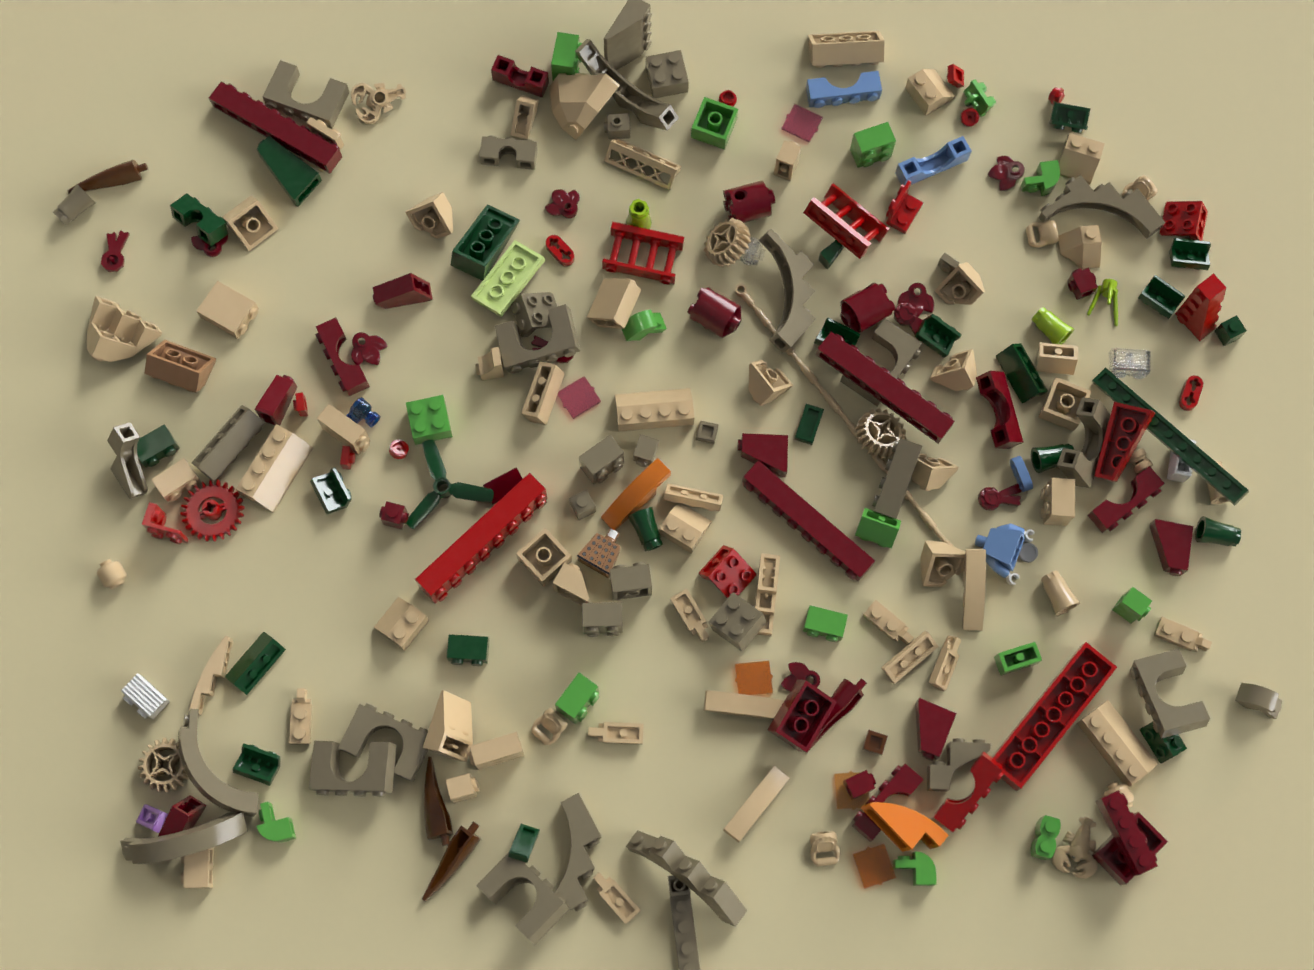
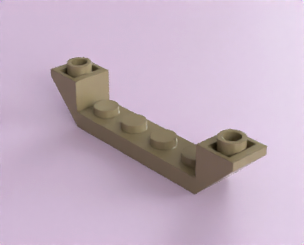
(683, 925)

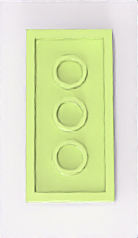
(508, 278)

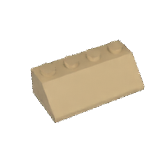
(846, 48)
(654, 409)
(274, 468)
(1117, 743)

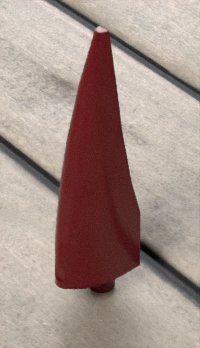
(847, 697)

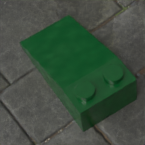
(483, 242)

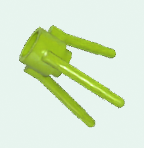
(1108, 290)

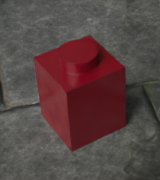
(859, 784)

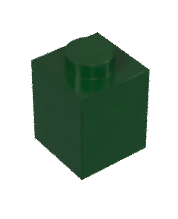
(1230, 330)

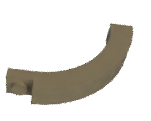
(203, 779)
(184, 842)

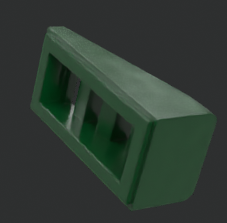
(830, 253)

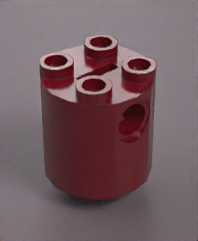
(749, 201)
(866, 307)
(715, 312)

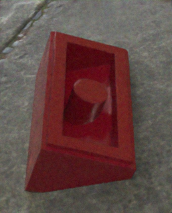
(503, 484)

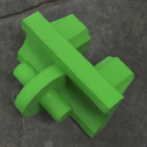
(977, 98)

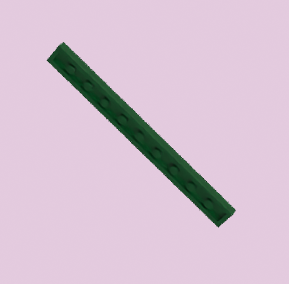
(1174, 439)

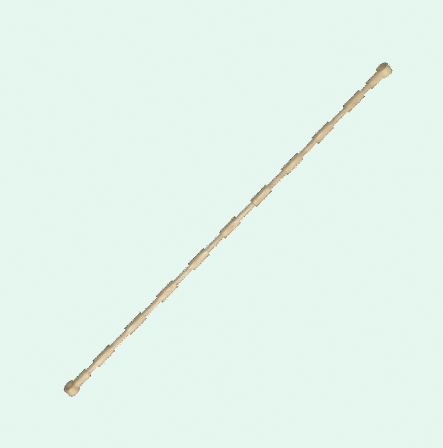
(834, 405)

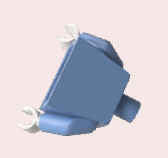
(1003, 548)

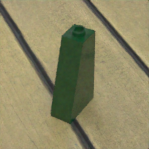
(290, 171)

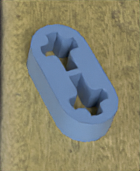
(1021, 473)

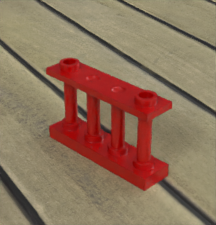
(840, 230)
(640, 235)

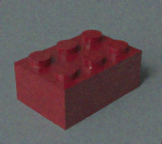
(802, 715)
(1111, 858)

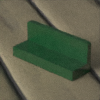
(1021, 372)
(255, 663)

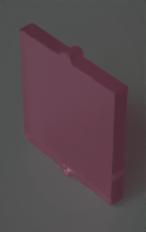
(802, 123)
(578, 397)

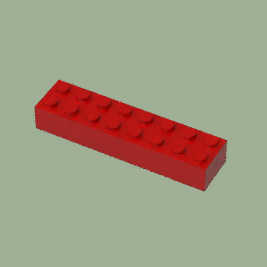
(482, 538)
(1052, 715)

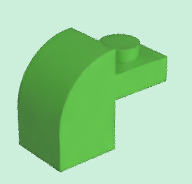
(1046, 179)
(642, 324)
(272, 829)
(923, 868)

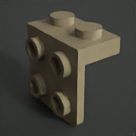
(532, 311)

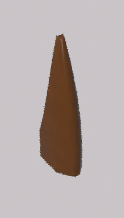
(114, 176)
(436, 814)
(456, 853)

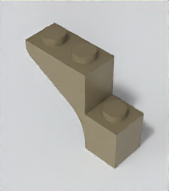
(126, 465)
(958, 754)

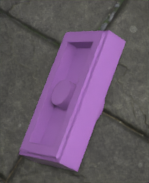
(151, 818)

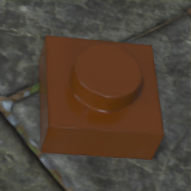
(875, 742)

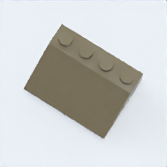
(628, 34)

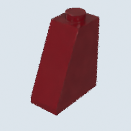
(402, 291)
(276, 400)
(768, 449)
(1173, 545)
(932, 728)
(182, 816)

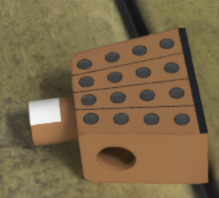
(601, 553)

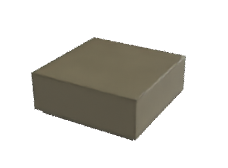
(707, 432)

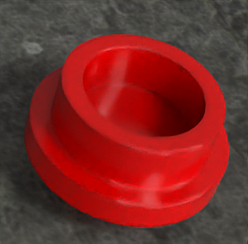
(1056, 95)
(728, 97)

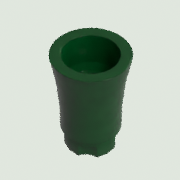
(1047, 457)
(646, 528)
(1216, 532)

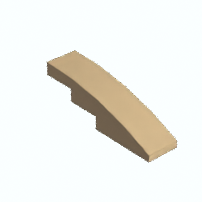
(974, 589)
(767, 590)
(214, 668)
(741, 704)
(756, 804)

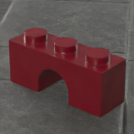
(509, 74)

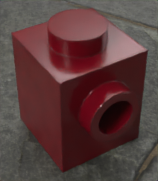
(1082, 283)
(393, 515)

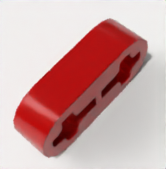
(557, 253)
(1195, 394)

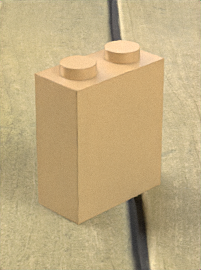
(614, 303)
(228, 310)
(344, 429)
(496, 751)

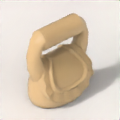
(1145, 186)
(1047, 232)
(552, 722)
(824, 842)

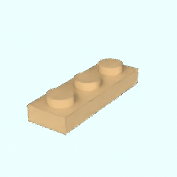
(693, 497)
(909, 657)

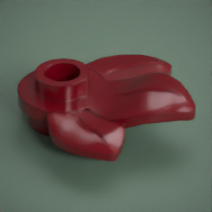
(1004, 172)
(563, 201)
(199, 244)
(919, 302)
(367, 351)
(801, 672)

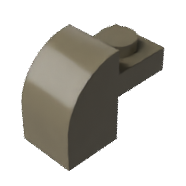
(1259, 698)

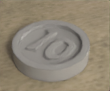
(1028, 552)

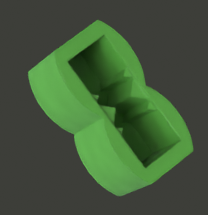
(1044, 843)

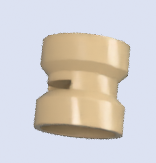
(1140, 461)

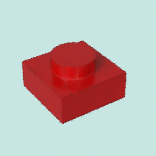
(955, 76)
(300, 404)
(347, 457)

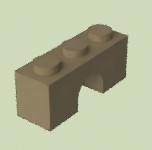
(494, 148)

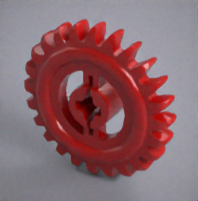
(199, 498)

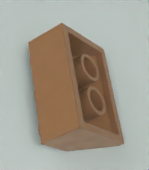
(179, 366)

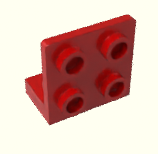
(903, 209)
(1184, 219)
(154, 523)
(728, 571)

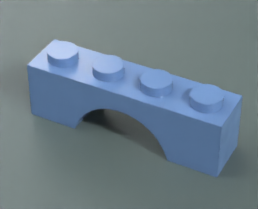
(822, 93)
(950, 155)

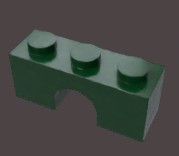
(189, 210)

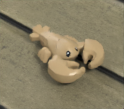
(376, 100)
(1078, 850)

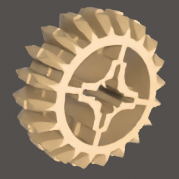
(727, 242)
(869, 429)
(158, 770)

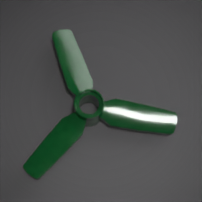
(458, 490)

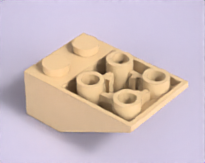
(450, 728)

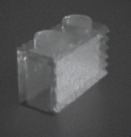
(1129, 363)

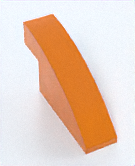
(636, 494)
(905, 825)

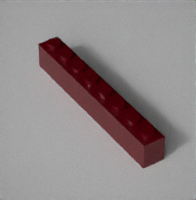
(271, 123)
(885, 387)
(808, 521)

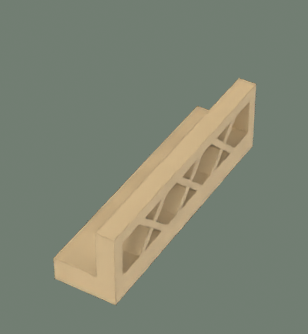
(645, 157)

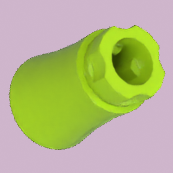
(639, 214)
(1052, 326)

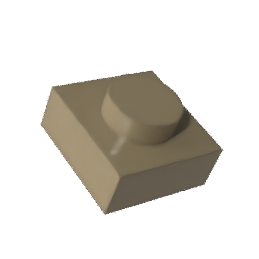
(947, 263)

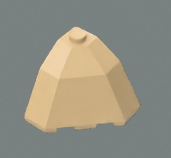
(579, 99)
(117, 333)

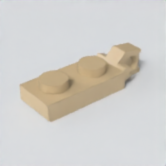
(690, 614)
(888, 623)
(1181, 635)
(946, 663)
(300, 718)
(618, 733)
(616, 898)

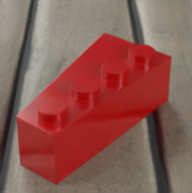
(1202, 307)
(1121, 438)

